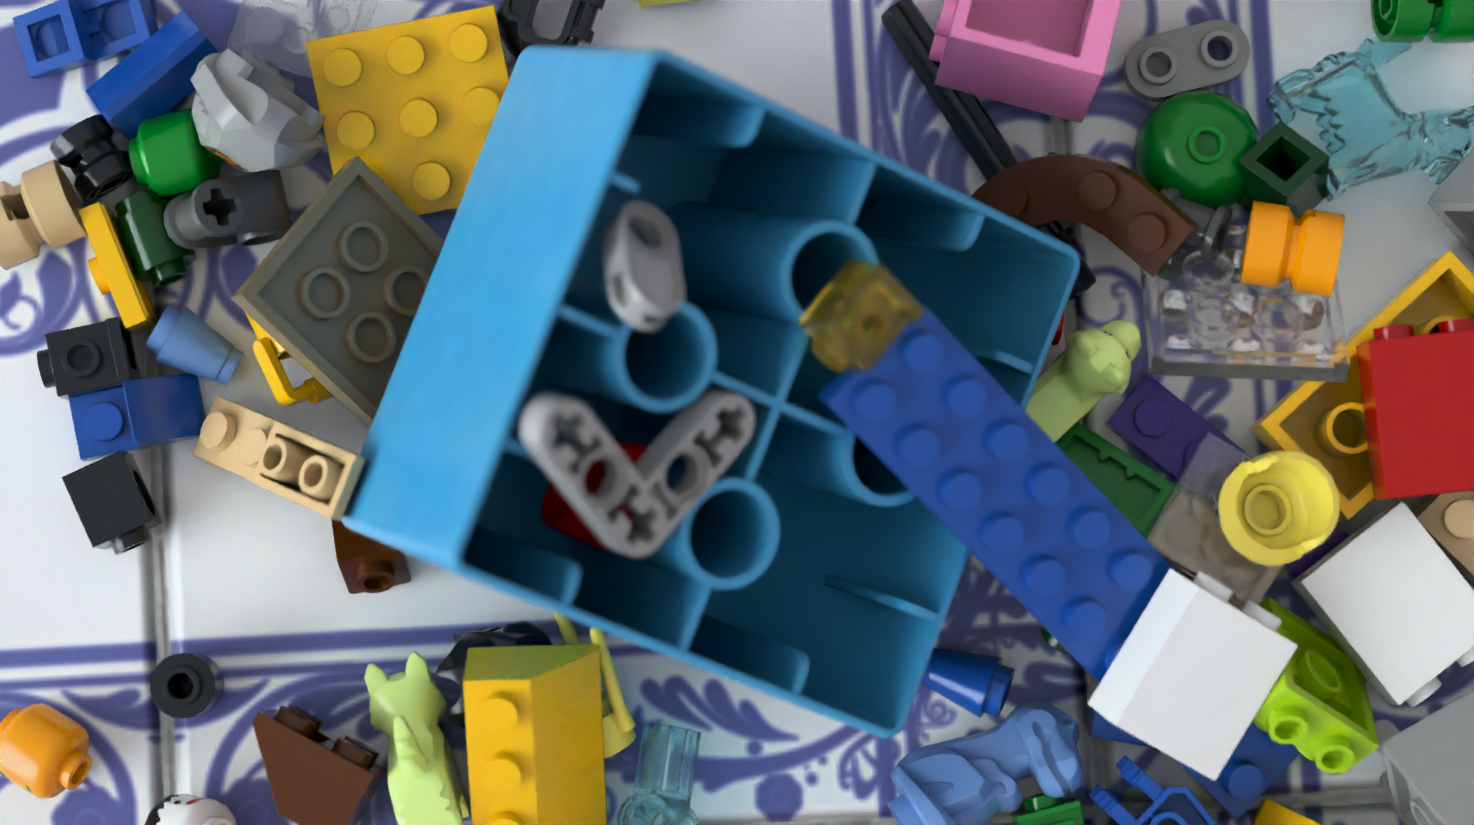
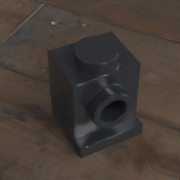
(111, 365)

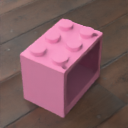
(1026, 51)

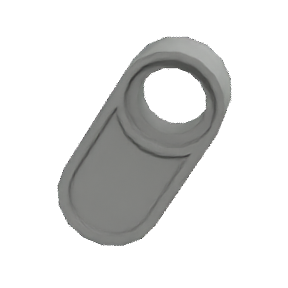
(642, 280)

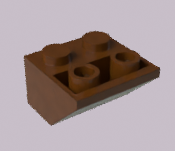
(312, 774)

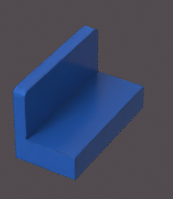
(152, 75)

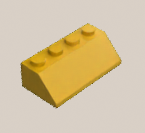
(535, 735)

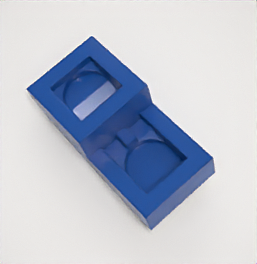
(81, 33)

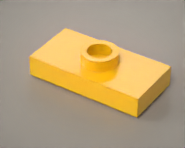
(113, 270)

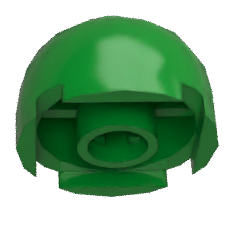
(1196, 147)

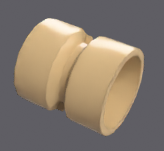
(53, 213)

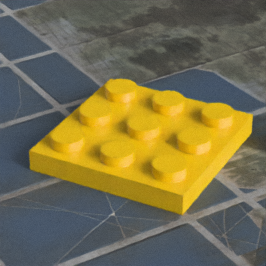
(413, 101)

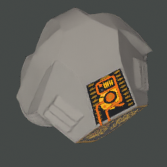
(252, 114)

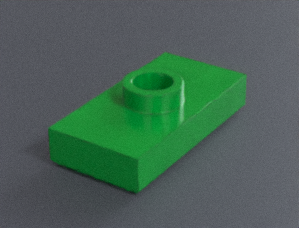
(1120, 477)

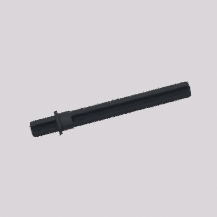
(966, 115)

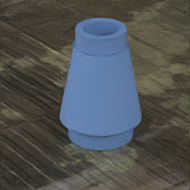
(192, 346)

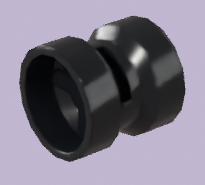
(93, 158)

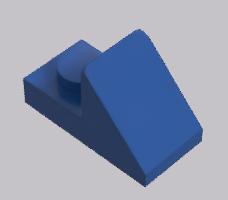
(138, 415)

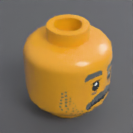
(43, 750)

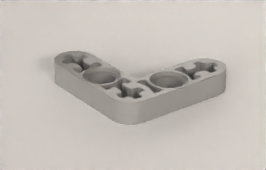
(644, 484)

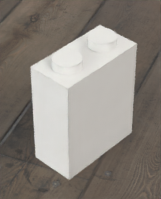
(1393, 605)
(1194, 672)

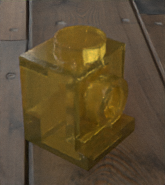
(838, 313)

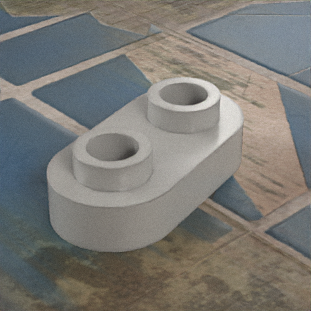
(1187, 60)

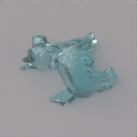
(1365, 125)

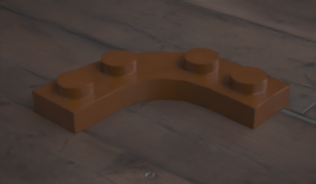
(1095, 194)

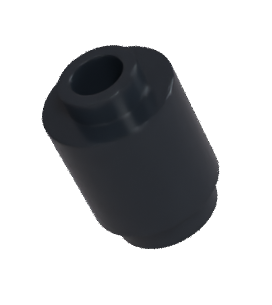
(207, 685)

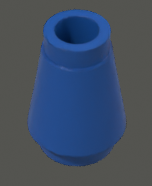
(969, 680)

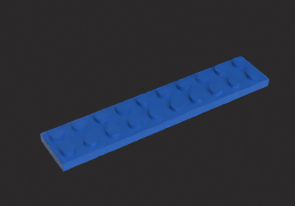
(1022, 513)

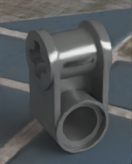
(230, 212)

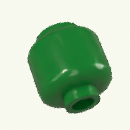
(170, 155)

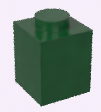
(1284, 171)

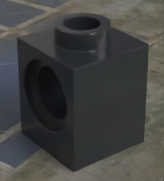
(113, 503)

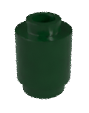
(146, 241)

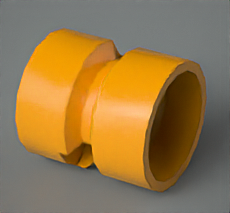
(1292, 248)

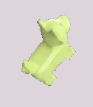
(1087, 370)
(420, 761)

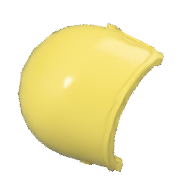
(1278, 507)

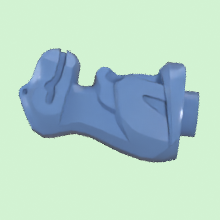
(979, 773)

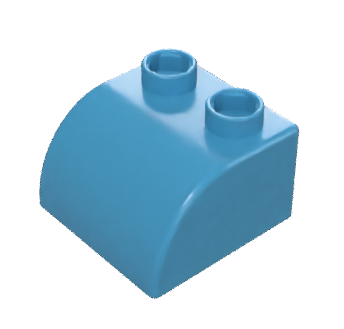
(807, 551)

